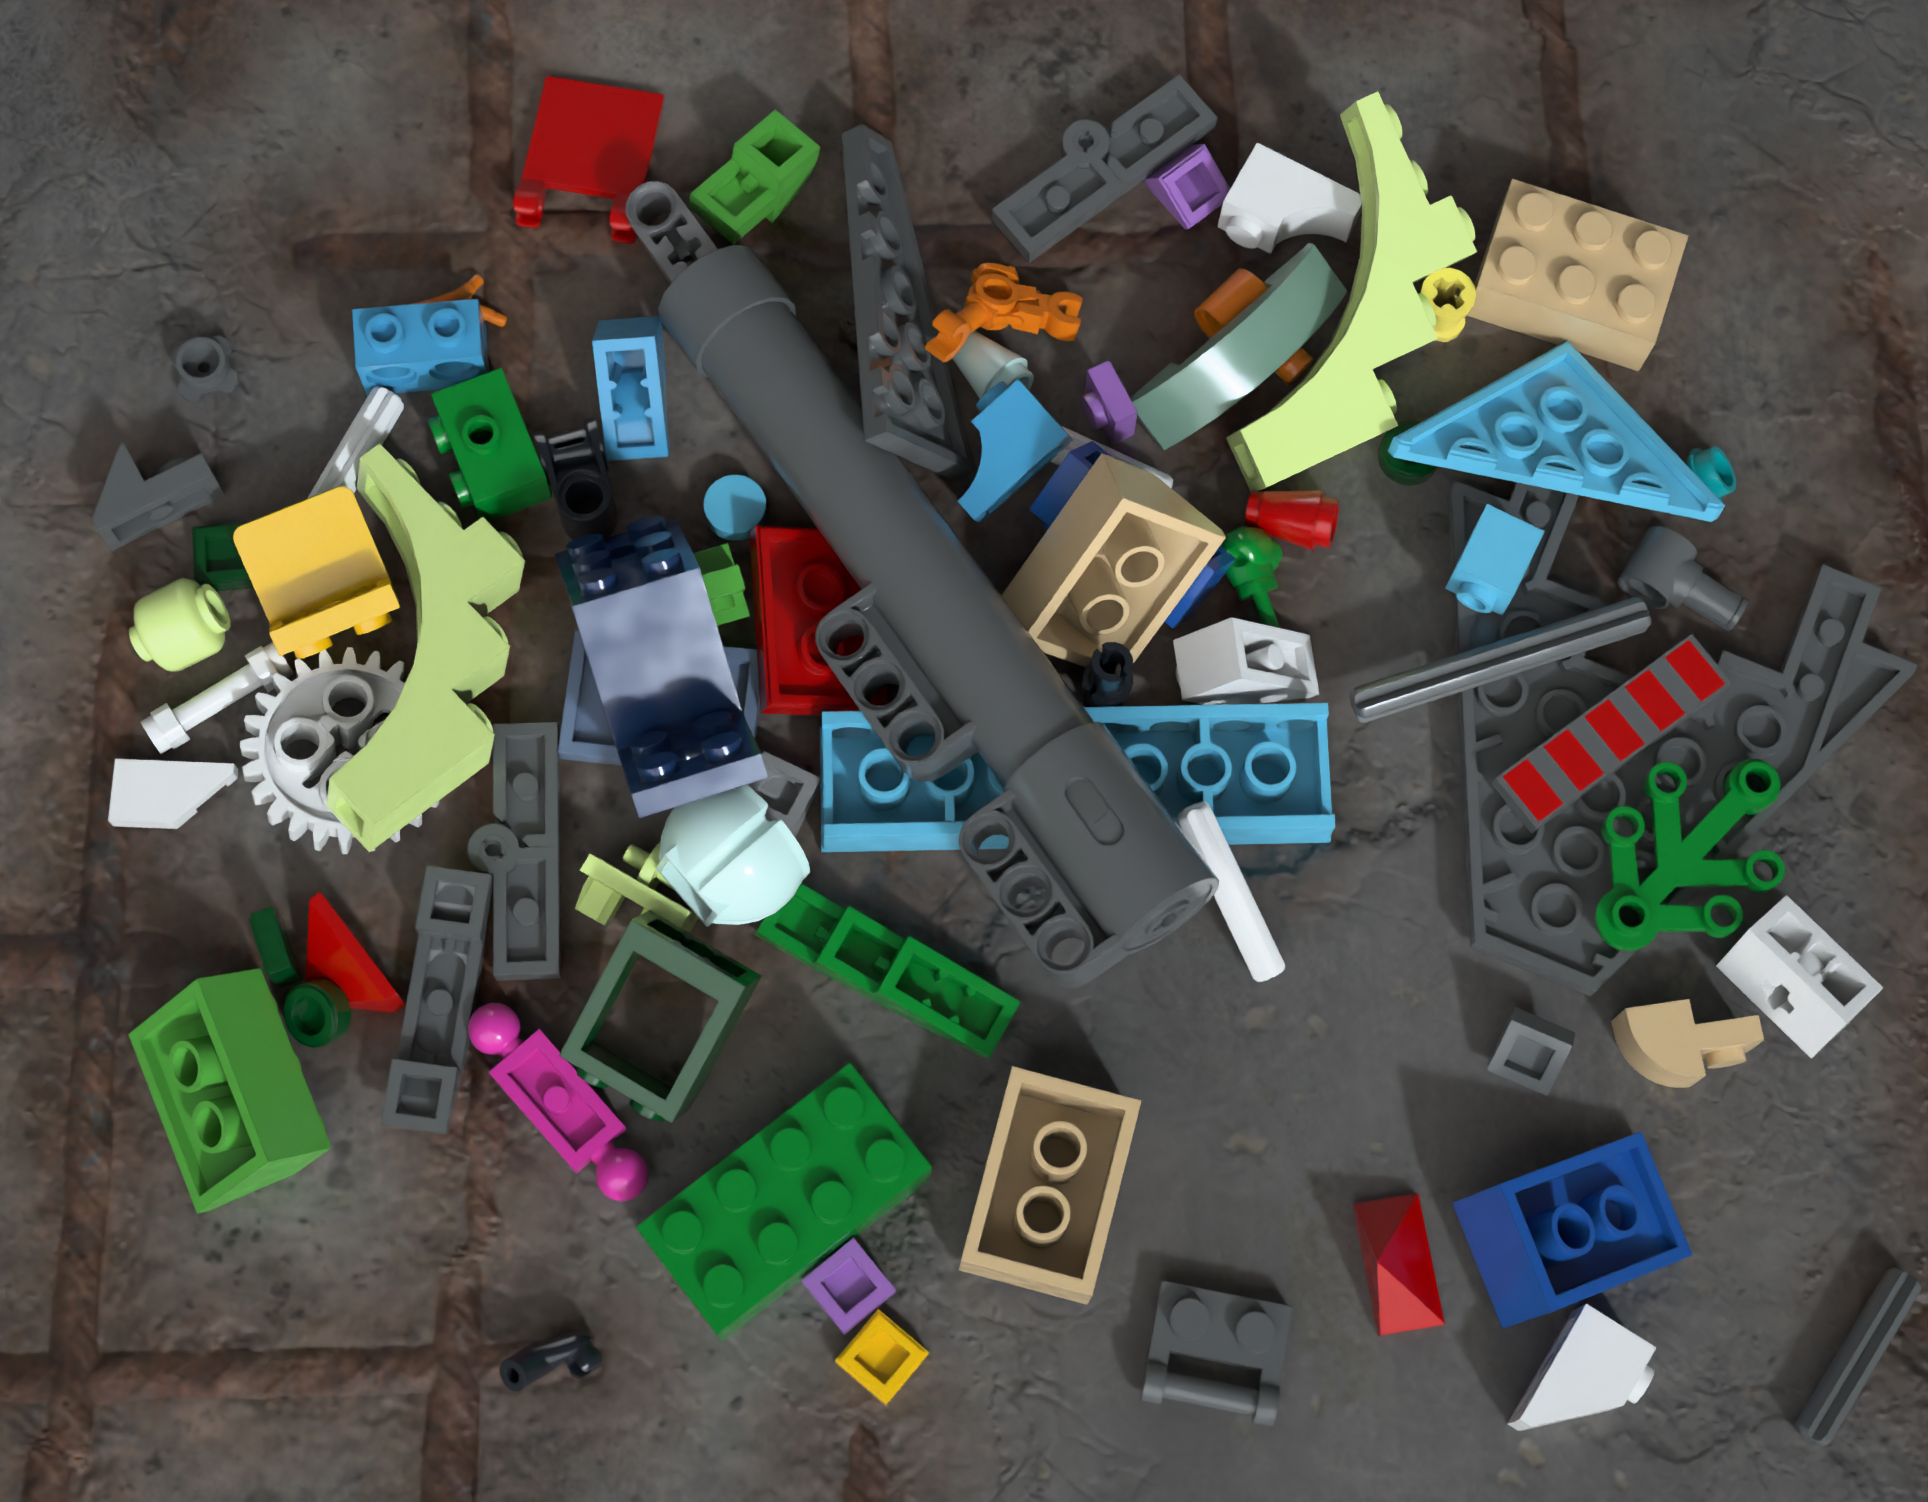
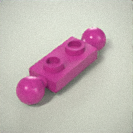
(558, 1101)

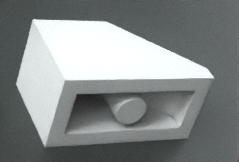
(1244, 664)
(1586, 1372)

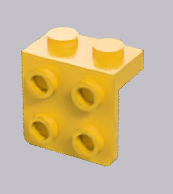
(316, 572)

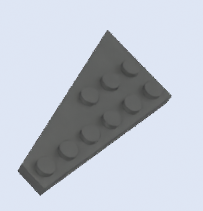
(904, 388)

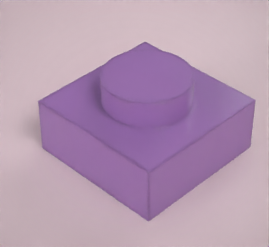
(1108, 403)
(848, 1286)

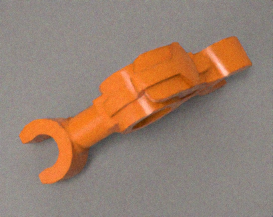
(999, 301)

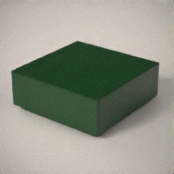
(217, 558)
(275, 947)

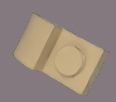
(1670, 1047)

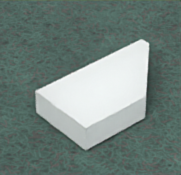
(163, 791)

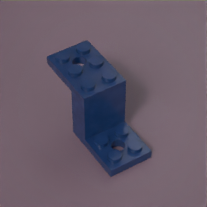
(659, 665)

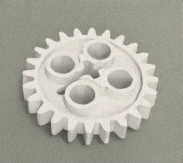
(306, 713)

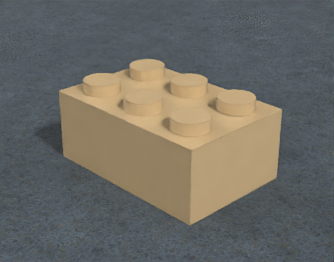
(1577, 275)
(1050, 1185)

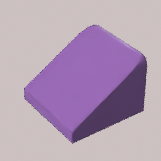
(1189, 185)

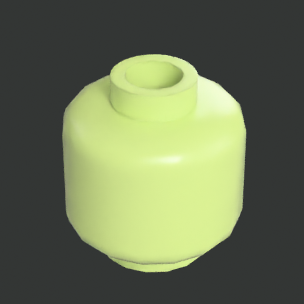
(179, 624)

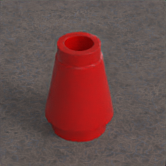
(1295, 516)

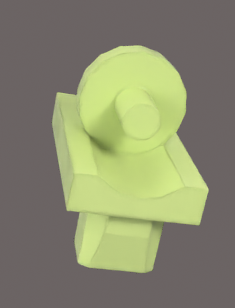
(609, 886)

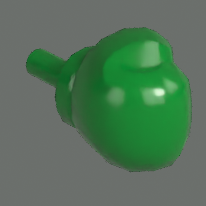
(1254, 568)

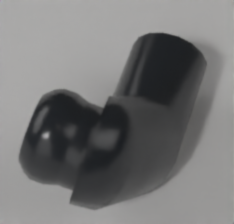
(546, 1355)

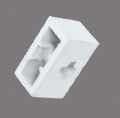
(1799, 976)

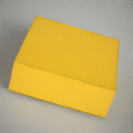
(881, 1357)

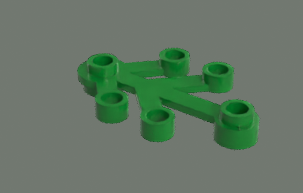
(1680, 861)

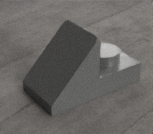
(138, 506)

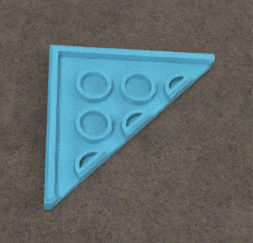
(1563, 432)

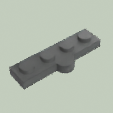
(1102, 166)
(524, 851)

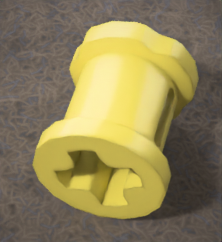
(1441, 291)

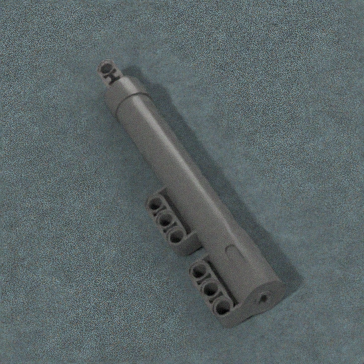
(934, 627)

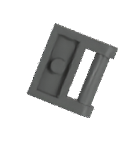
(1221, 1331)

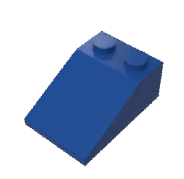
(1571, 1230)

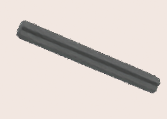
(1499, 659)

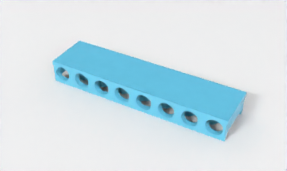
(1250, 762)

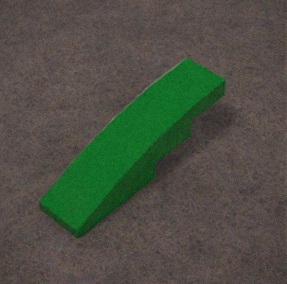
(891, 970)

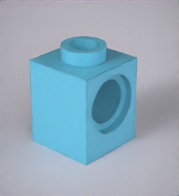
(1494, 561)

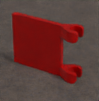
(589, 144)

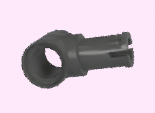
(1665, 574)

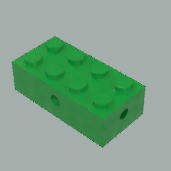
(785, 1201)

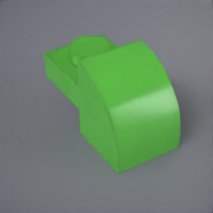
(759, 180)
(723, 584)

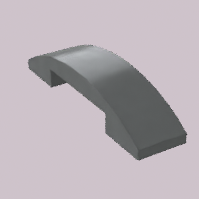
(439, 1000)

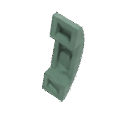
(1242, 352)

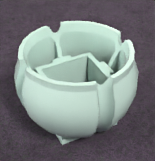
(730, 858)

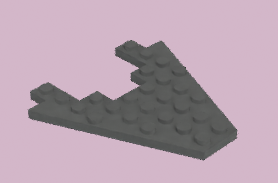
(1540, 890)

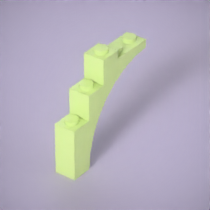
(1385, 317)
(431, 734)

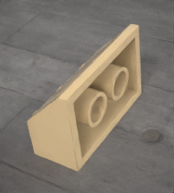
(1111, 564)

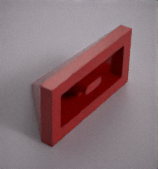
(339, 957)
(1398, 1264)

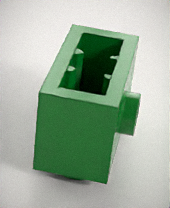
(490, 446)

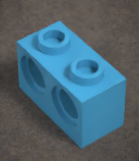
(420, 345)

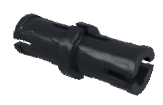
(1104, 673)

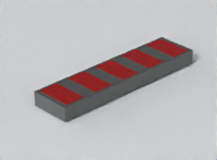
(1611, 733)

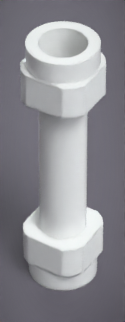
(169, 727)

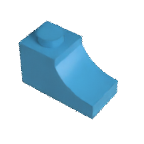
(632, 387)
(1016, 445)

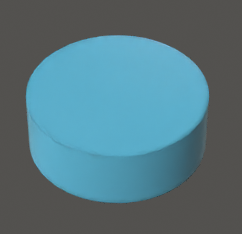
(734, 507)

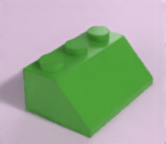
(229, 1088)

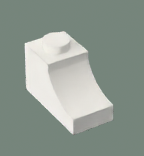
(1283, 200)

